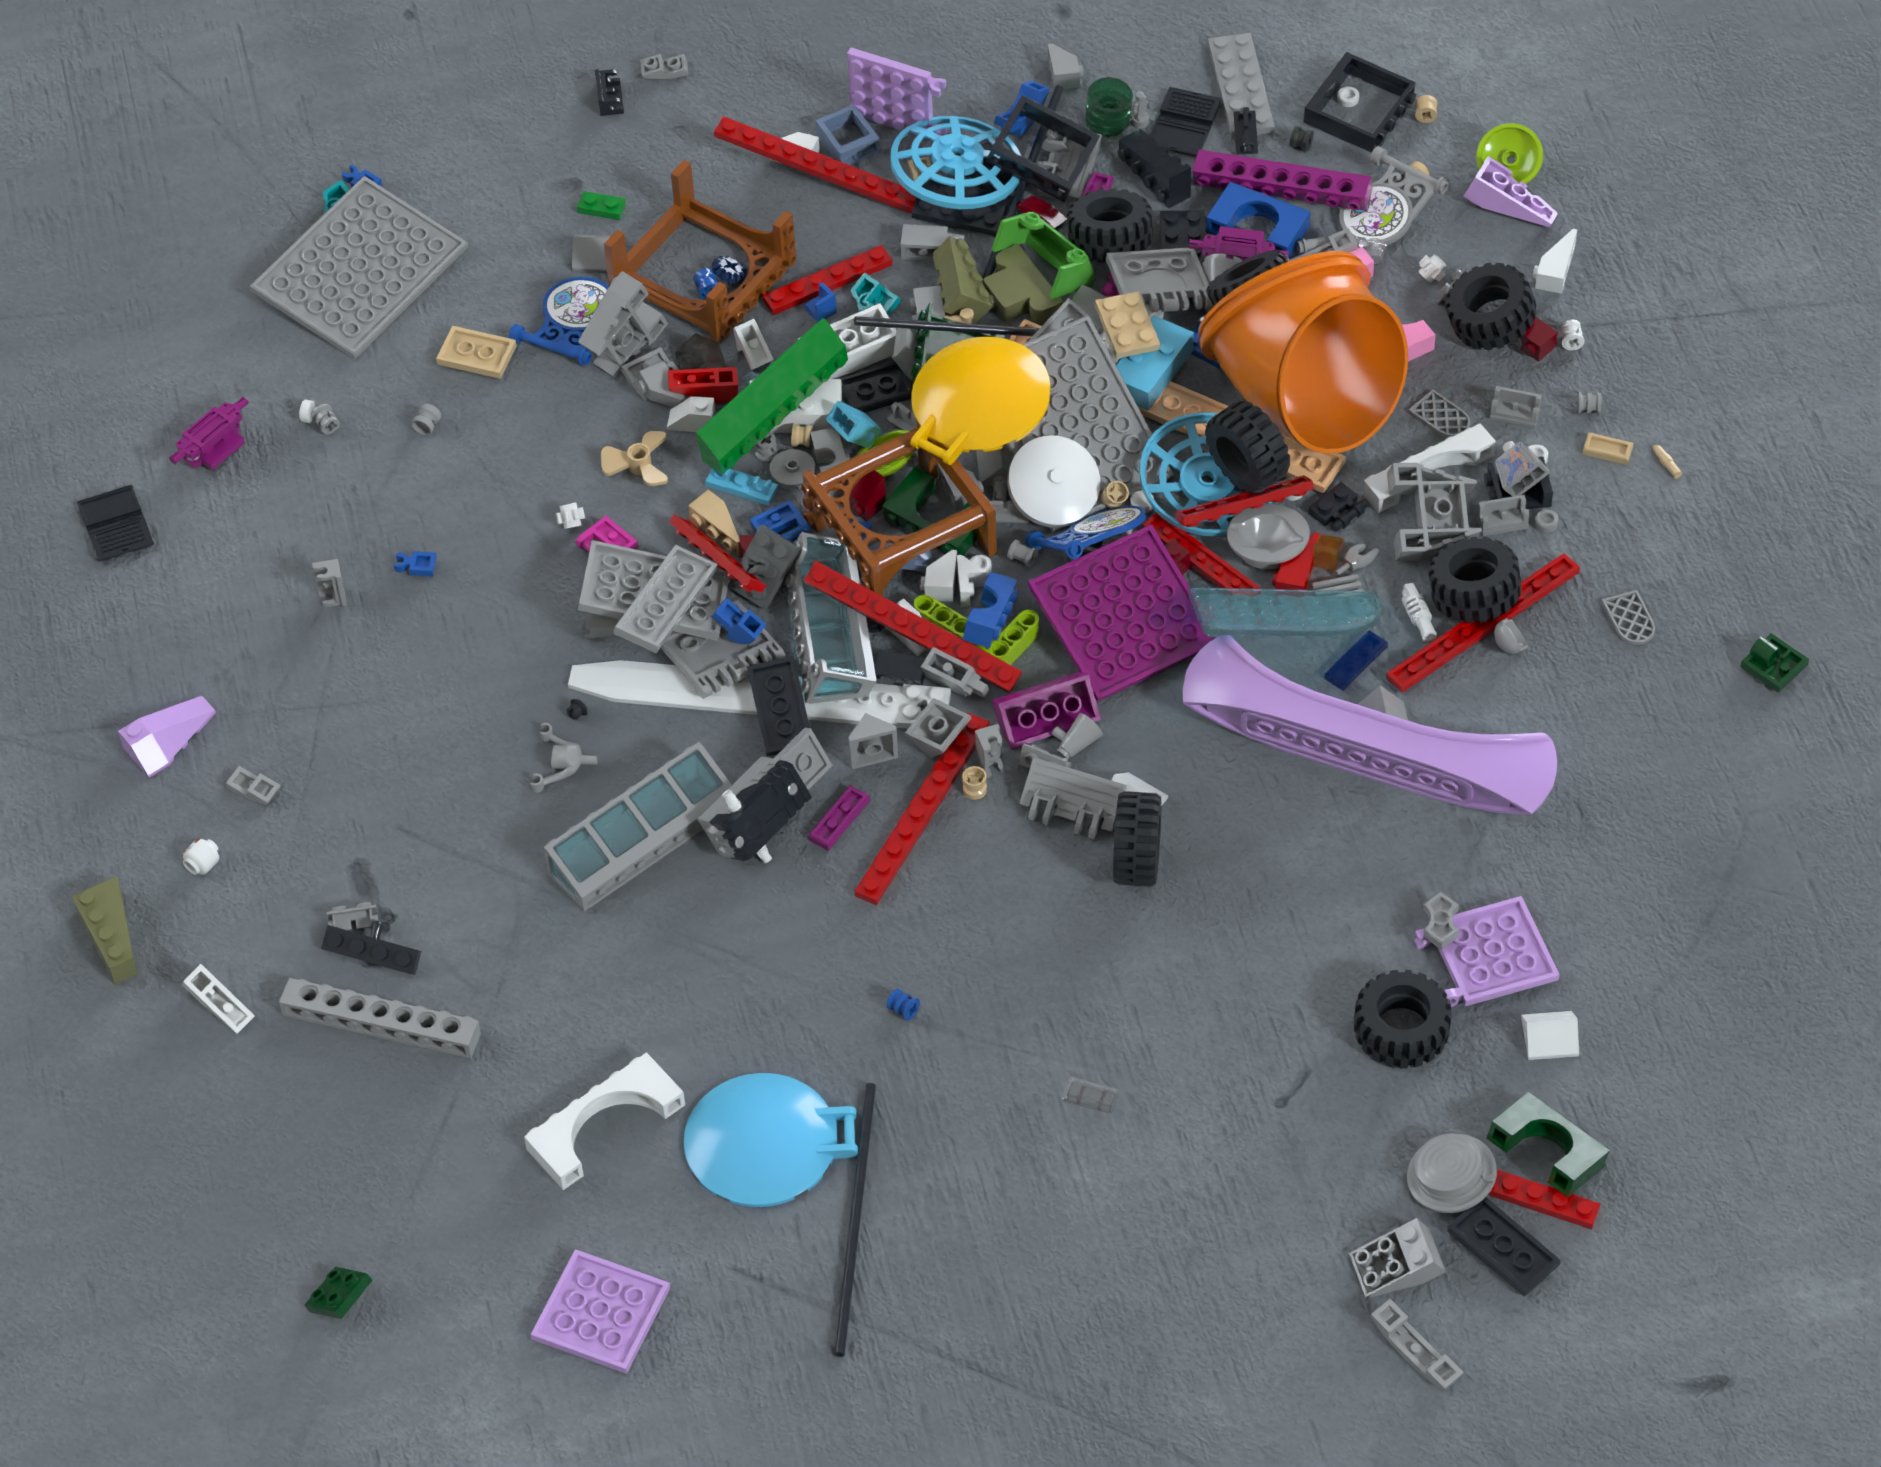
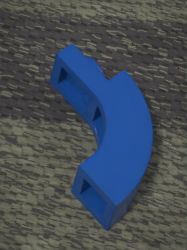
(1032, 91)

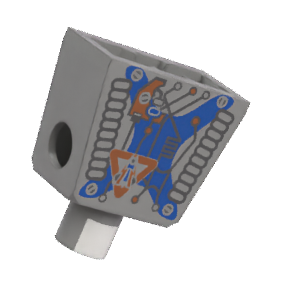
(1519, 468)

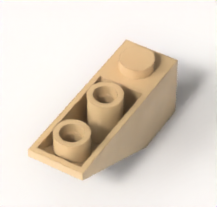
(713, 517)

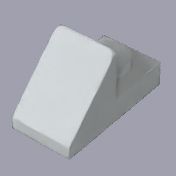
(752, 343)
(969, 576)

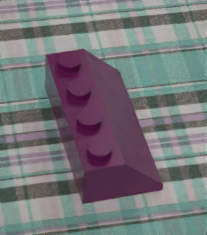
(1040, 709)

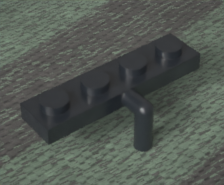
(372, 948)

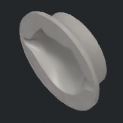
(1268, 535)
(1451, 1173)

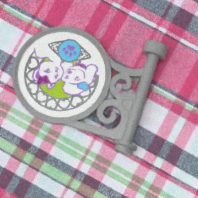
(1389, 207)

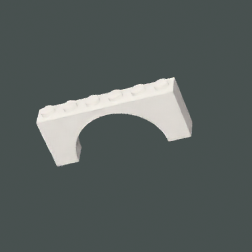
(638, 1083)

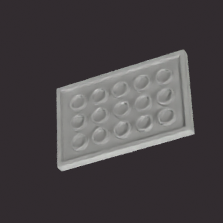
(620, 573)

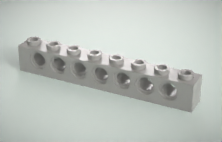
(295, 1005)

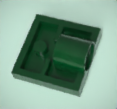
(1774, 662)
(338, 1292)

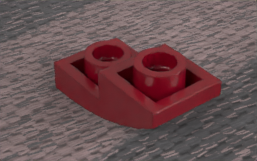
(1043, 209)

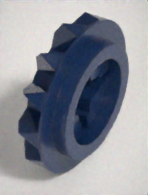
(728, 269)

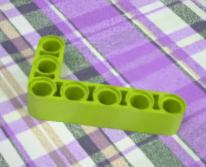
(1012, 639)

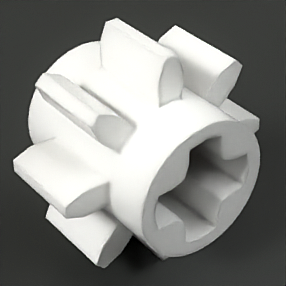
(1432, 268)
(570, 515)

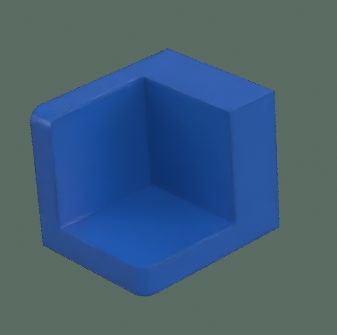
(823, 305)

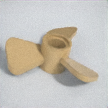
(636, 459)

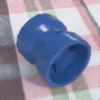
(705, 281)

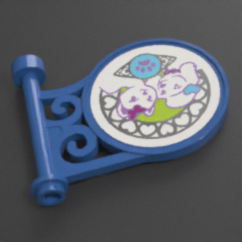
(568, 310)
(1089, 530)

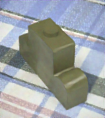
(1020, 288)

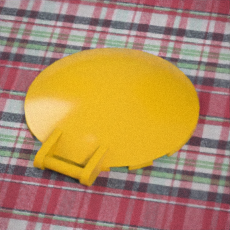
(978, 397)

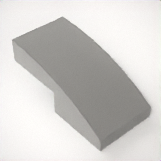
(252, 787)

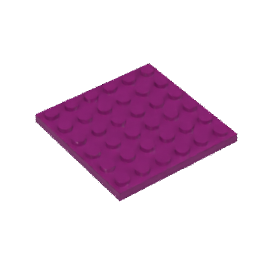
(1121, 612)

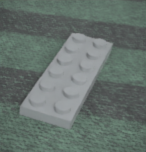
(1240, 79)
(665, 599)

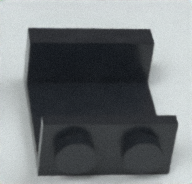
(1536, 497)

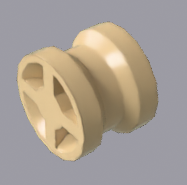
(1426, 109)
(801, 435)

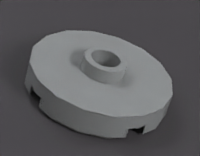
(788, 467)

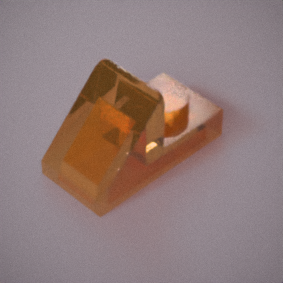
(1327, 552)

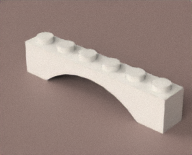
(1466, 448)

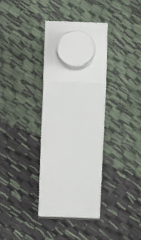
(1555, 264)
(217, 999)

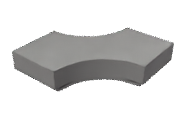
(1441, 928)

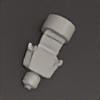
(1140, 117)

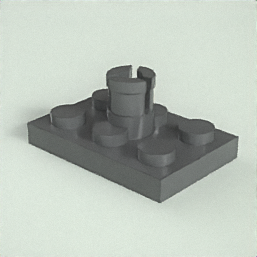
(769, 560)

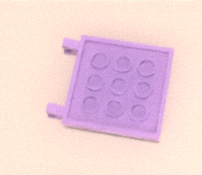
(891, 91)
(1495, 953)

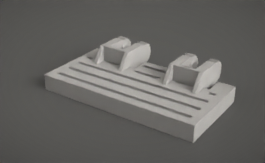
(1064, 159)
(1074, 793)

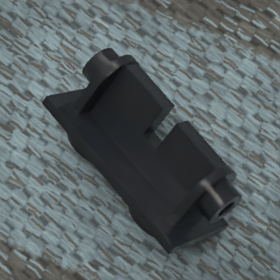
(1245, 131)

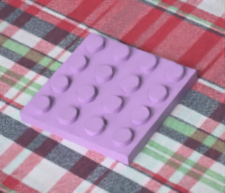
(600, 1311)

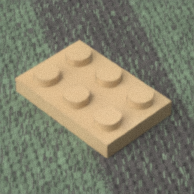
(1127, 325)
(476, 352)

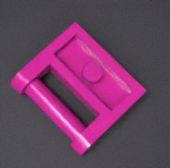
(607, 532)

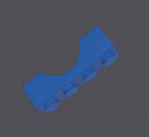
(986, 623)

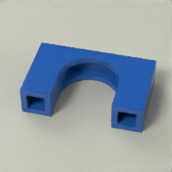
(1241, 202)

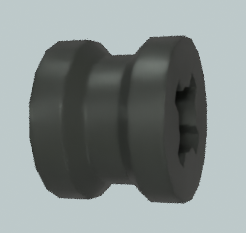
(1301, 138)

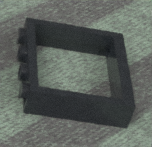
(1372, 74)
(1031, 172)

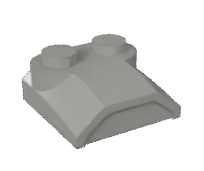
(904, 349)

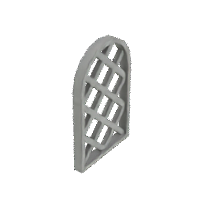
(1413, 411)
(1607, 601)

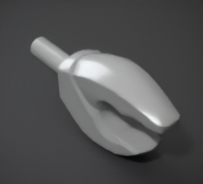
(1353, 559)

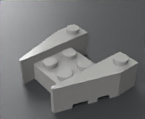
(621, 324)
(1439, 509)

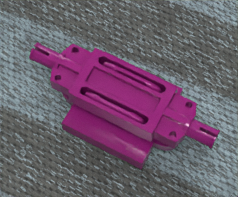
(1234, 242)
(212, 437)

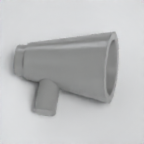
(1079, 736)

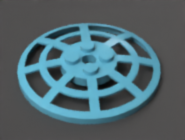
(943, 159)
(1191, 471)

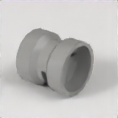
(425, 420)

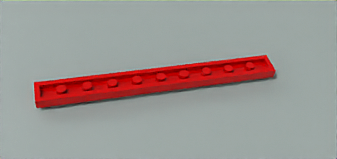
(815, 164)
(911, 625)
(1467, 634)
(919, 813)

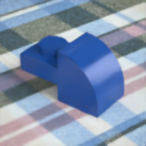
(741, 626)

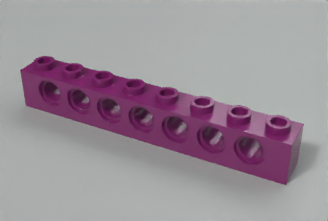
(1272, 173)

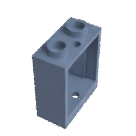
(865, 146)

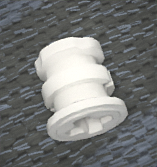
(1572, 335)

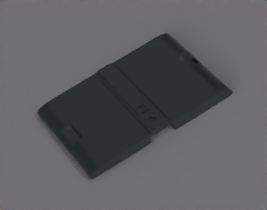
(1185, 120)
(115, 523)

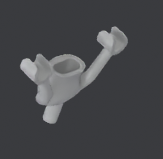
(564, 756)

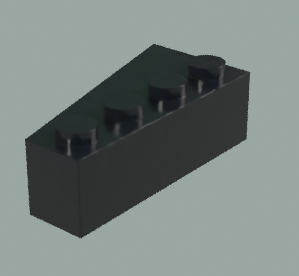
(1156, 167)

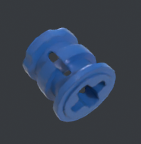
(903, 1004)

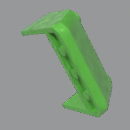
(1072, 263)

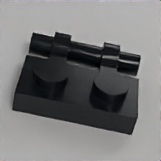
(1332, 505)

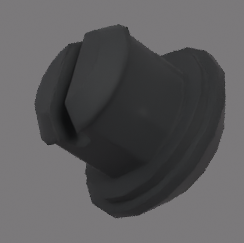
(576, 709)

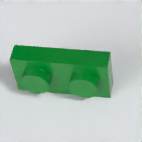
(601, 205)

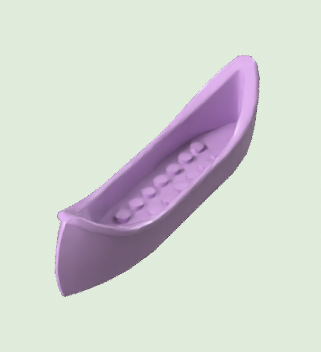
(1454, 767)

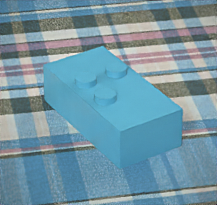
(1151, 372)

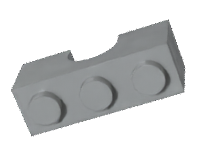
(829, 448)

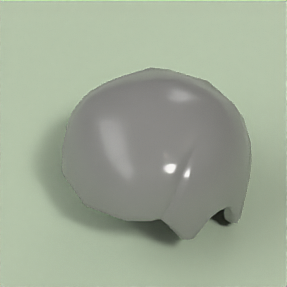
(1509, 637)

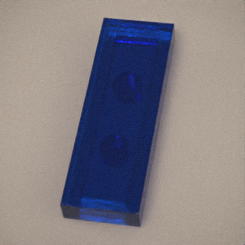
(1356, 660)

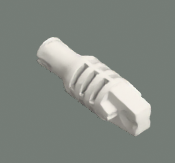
(1418, 612)

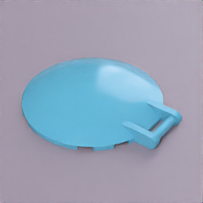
(764, 1139)

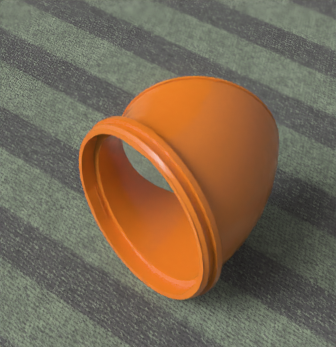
(1312, 350)

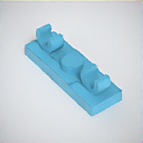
(743, 485)

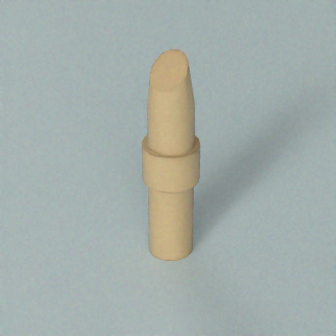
(1667, 461)

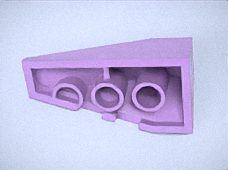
(1501, 193)
(159, 736)

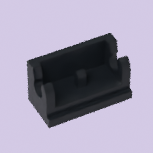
(609, 93)
(899, 666)

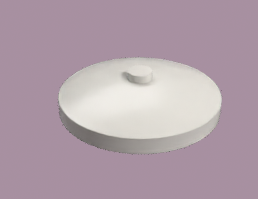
(1053, 481)

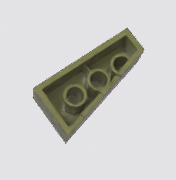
(960, 279)
(106, 923)

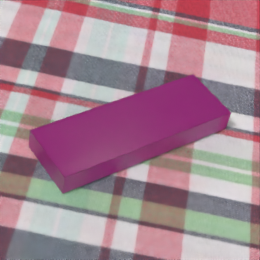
(839, 818)

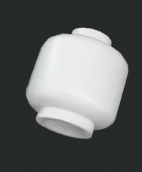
(201, 856)

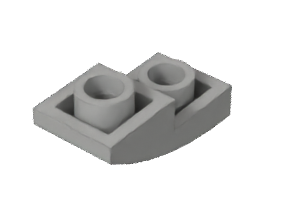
(657, 68)

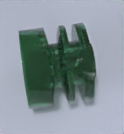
(1108, 106)

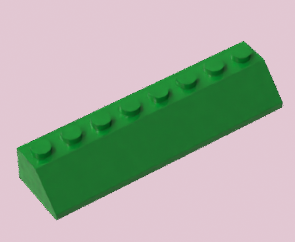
(771, 397)

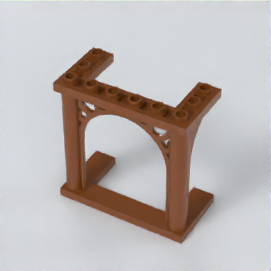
(715, 312)
(884, 563)

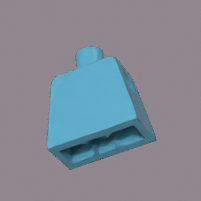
(862, 432)

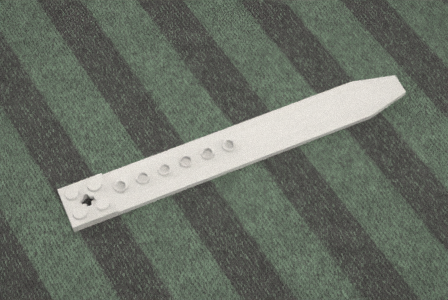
(669, 687)

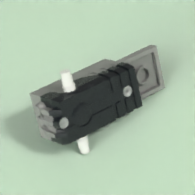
(765, 799)

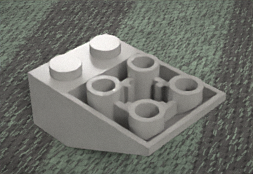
(1397, 1260)

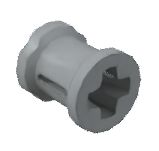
(1022, 553)

